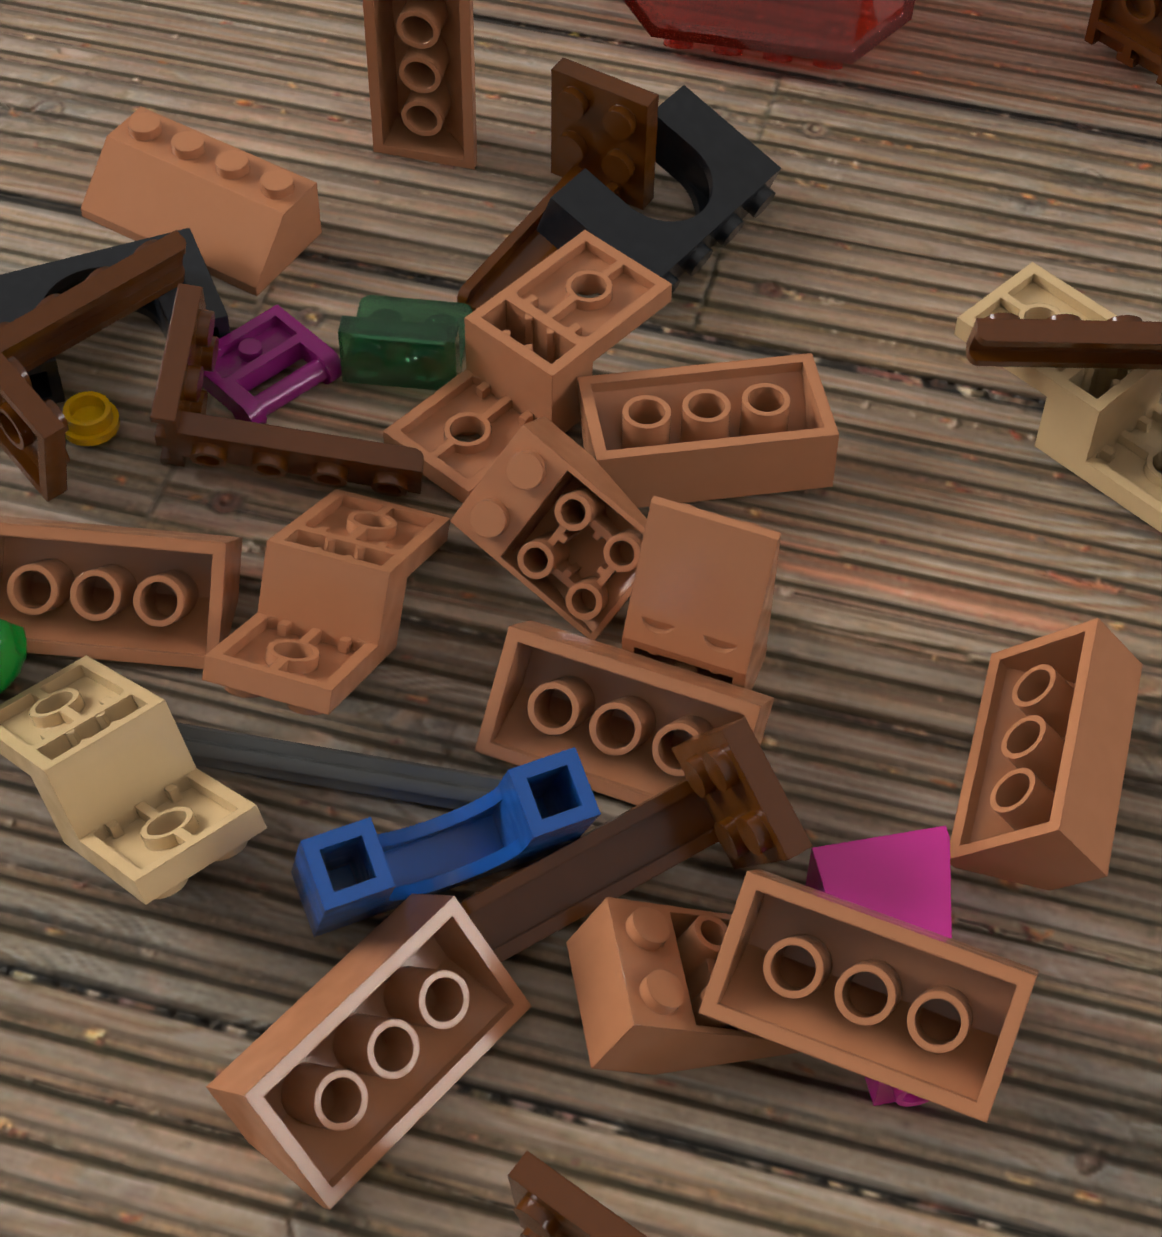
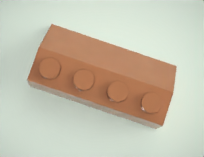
(422, 79)
(239, 207)
(711, 429)
(118, 590)
(607, 703)
(1048, 760)
(869, 993)
(371, 1047)

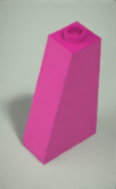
(899, 877)

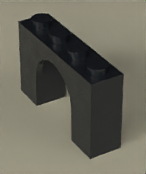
(711, 162)
(29, 286)

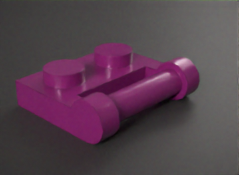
(261, 351)

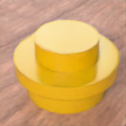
(90, 419)

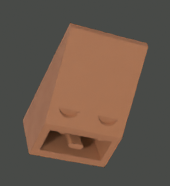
(557, 525)
(703, 592)
(642, 985)

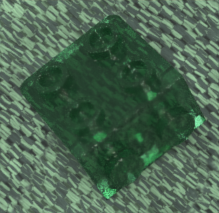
(403, 342)

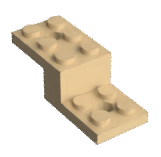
(1093, 419)
(123, 780)

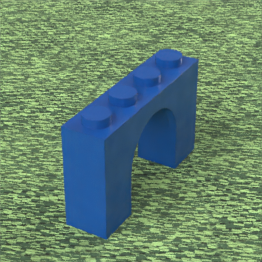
(362, 873)

